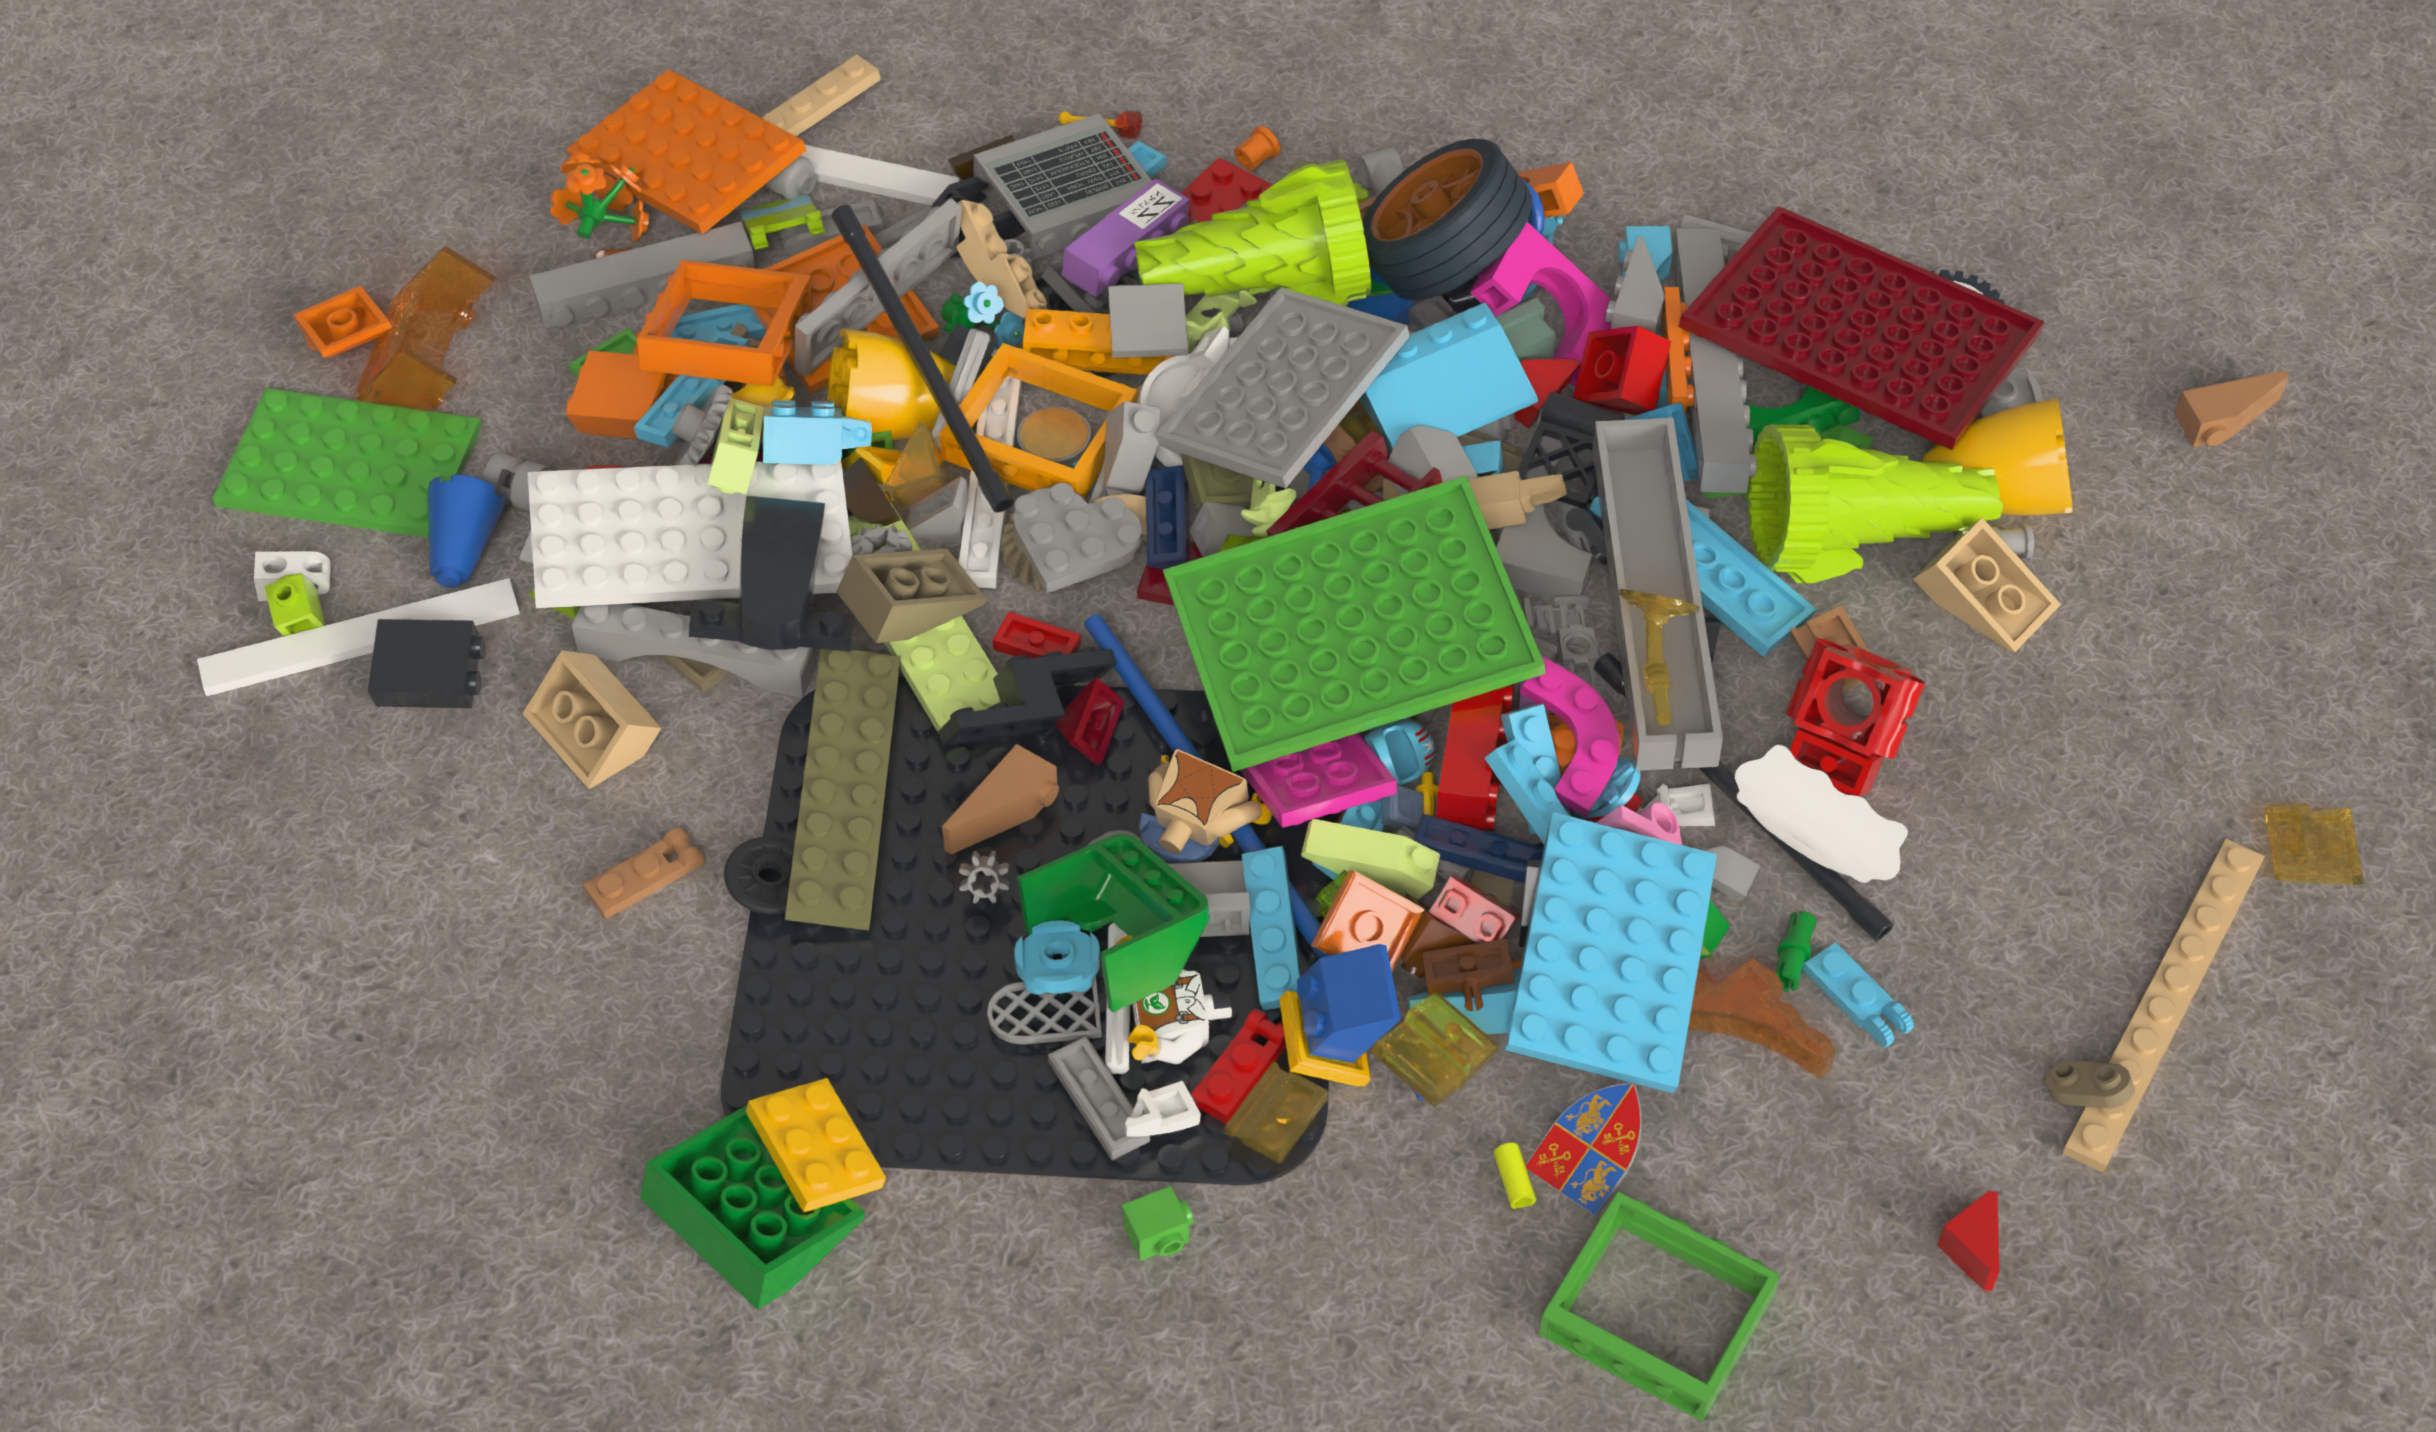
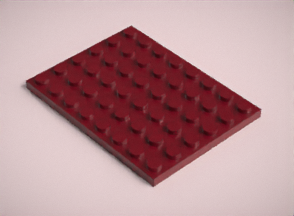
(1863, 326)

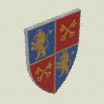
(1591, 1146)

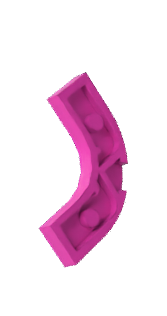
(1593, 733)

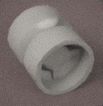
(510, 477)

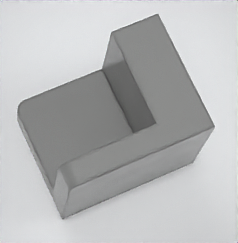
(1215, 524)

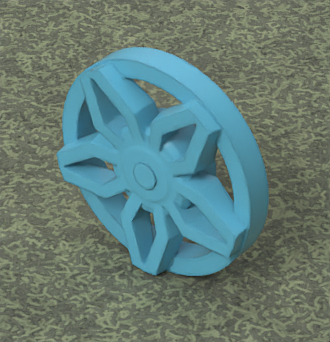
(1615, 793)

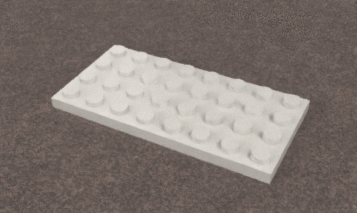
(665, 531)

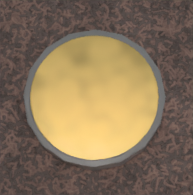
(1054, 434)

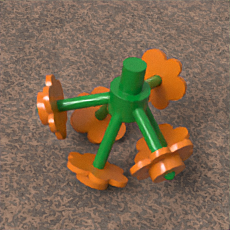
(577, 201)

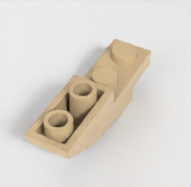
(990, 264)

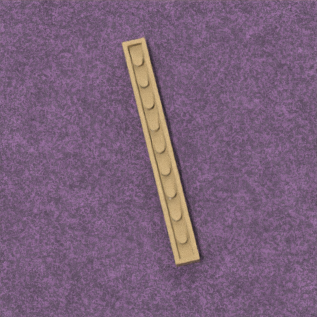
(2168, 999)

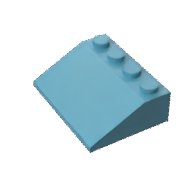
(1449, 378)

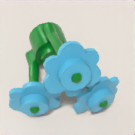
(980, 308)

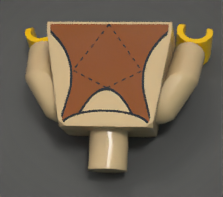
(1200, 801)

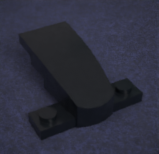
(776, 584)

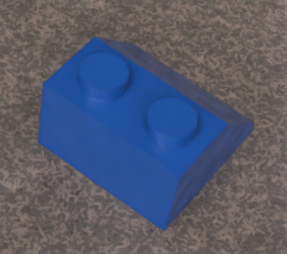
(1348, 1002)

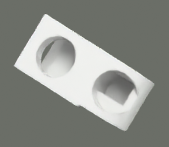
(274, 565)

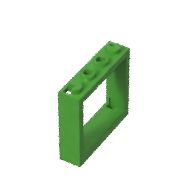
(1630, 1361)

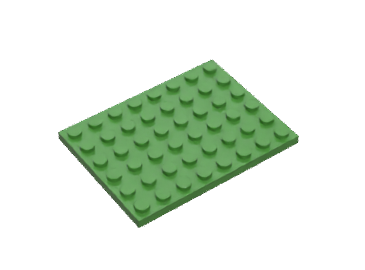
(1352, 623)

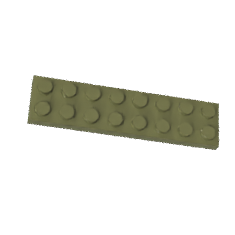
(843, 789)

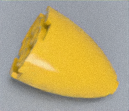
(880, 383)
(2026, 455)

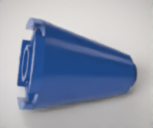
(460, 525)

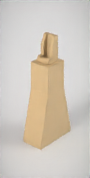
(1505, 497)

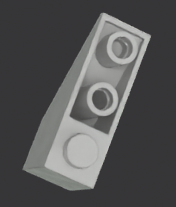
(1638, 292)

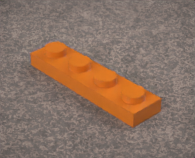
(1678, 365)

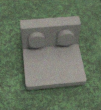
(1226, 894)

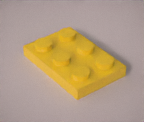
(815, 1144)

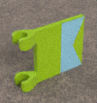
(780, 216)

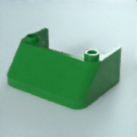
(1138, 892)

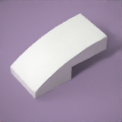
(1205, 356)

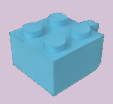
(810, 433)

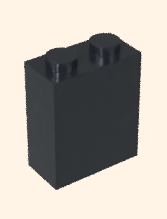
(426, 663)

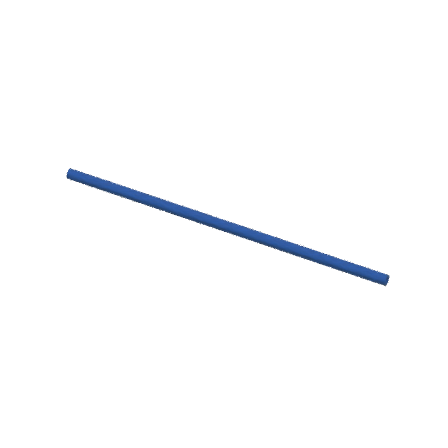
(1177, 739)

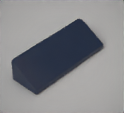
(1167, 517)

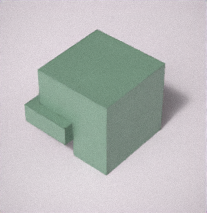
(1528, 331)

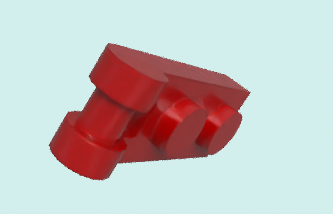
(1239, 1067)

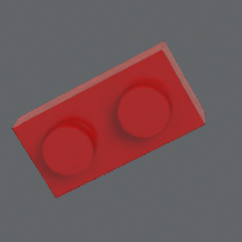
(1033, 638)

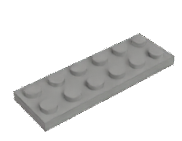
(857, 304)

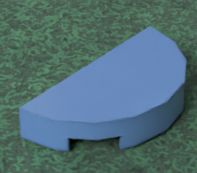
(1192, 852)

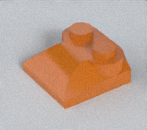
(342, 323)

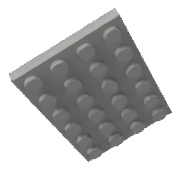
(1283, 387)

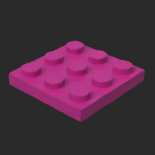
(1321, 780)

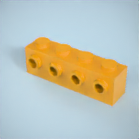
(1080, 342)

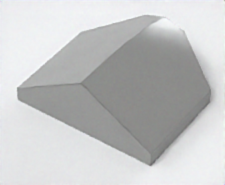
(1427, 447)

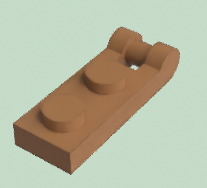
(643, 873)

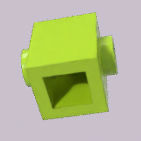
(294, 604)

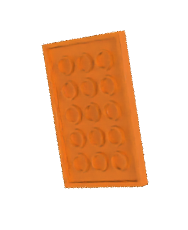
(689, 150)

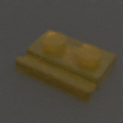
(1276, 1112)

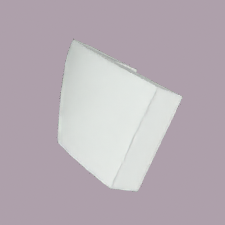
(1689, 804)
(1162, 1111)

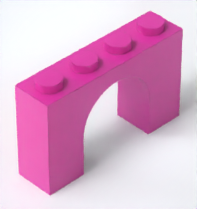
(1539, 262)

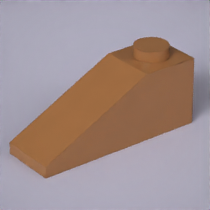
(2223, 409)
(1003, 800)

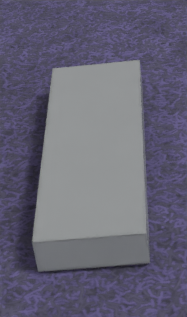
(1096, 1096)

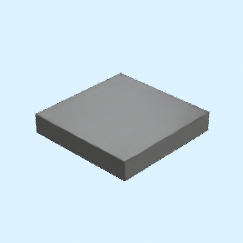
(1147, 320)

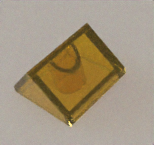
(917, 471)

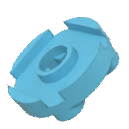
(1072, 973)

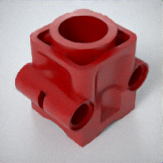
(1820, 706)

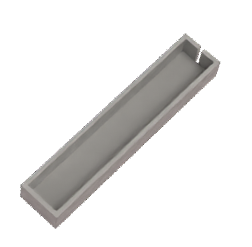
(1654, 554)

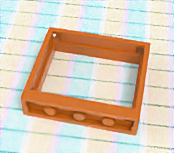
(730, 284)

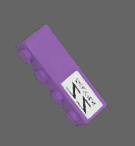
(1108, 248)

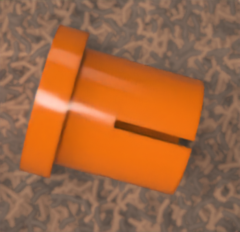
(1253, 150)

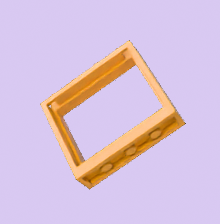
(1021, 467)

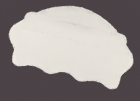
(1818, 819)

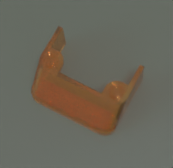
(423, 318)

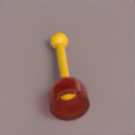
(1127, 123)

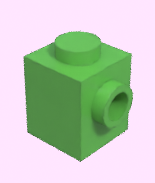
(1157, 1223)

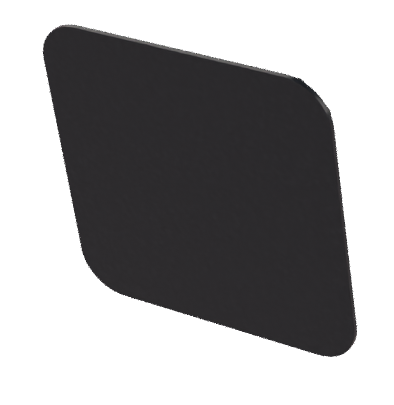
(905, 1005)

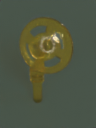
(1656, 613)

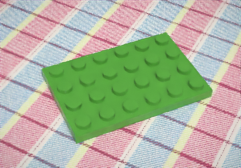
(344, 461)

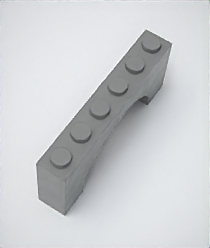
(1534, 553)

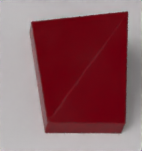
(1092, 720)

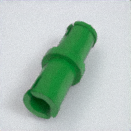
(1795, 949)

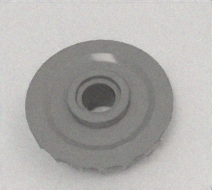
(700, 426)

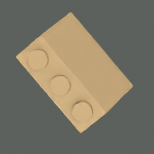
(590, 718)

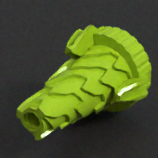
(1294, 237)
(1828, 497)

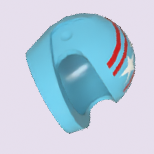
(1403, 748)

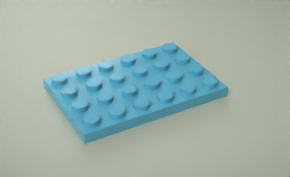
(1612, 953)

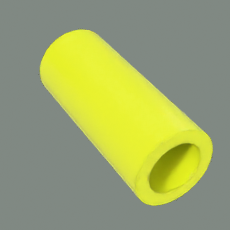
(1514, 1175)

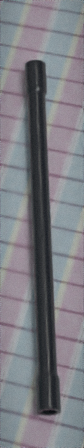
(988, 478)
(1858, 907)

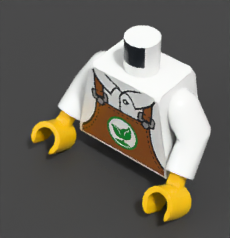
(1175, 1020)

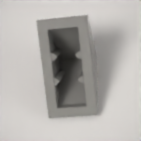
(940, 513)

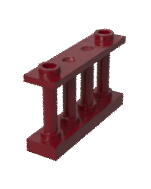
(1347, 482)

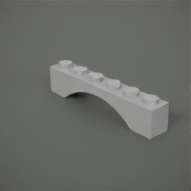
(635, 631)

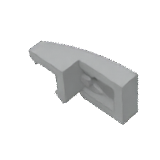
(1733, 872)

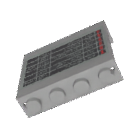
(1062, 180)

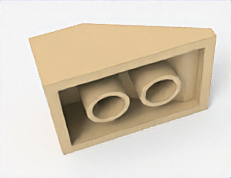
(1987, 586)

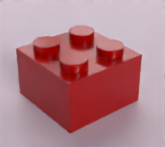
(1622, 369)

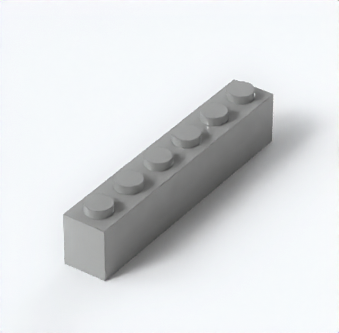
(631, 275)

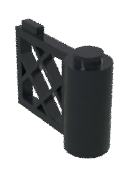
(1573, 424)

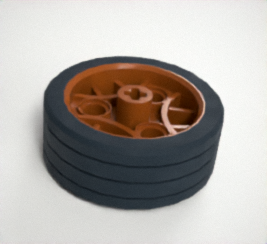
(1446, 219)

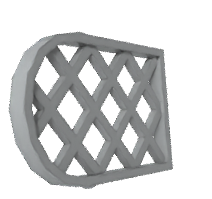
(1040, 1036)

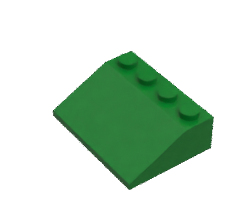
(739, 1211)

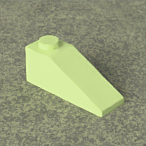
(736, 447)
(1380, 856)

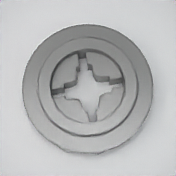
(896, 540)

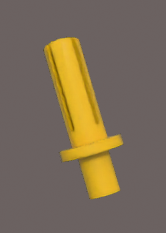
(1429, 792)

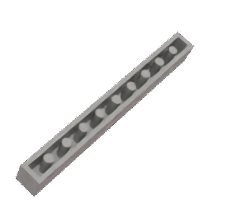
(1719, 394)

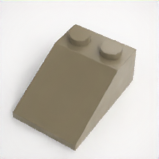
(907, 592)

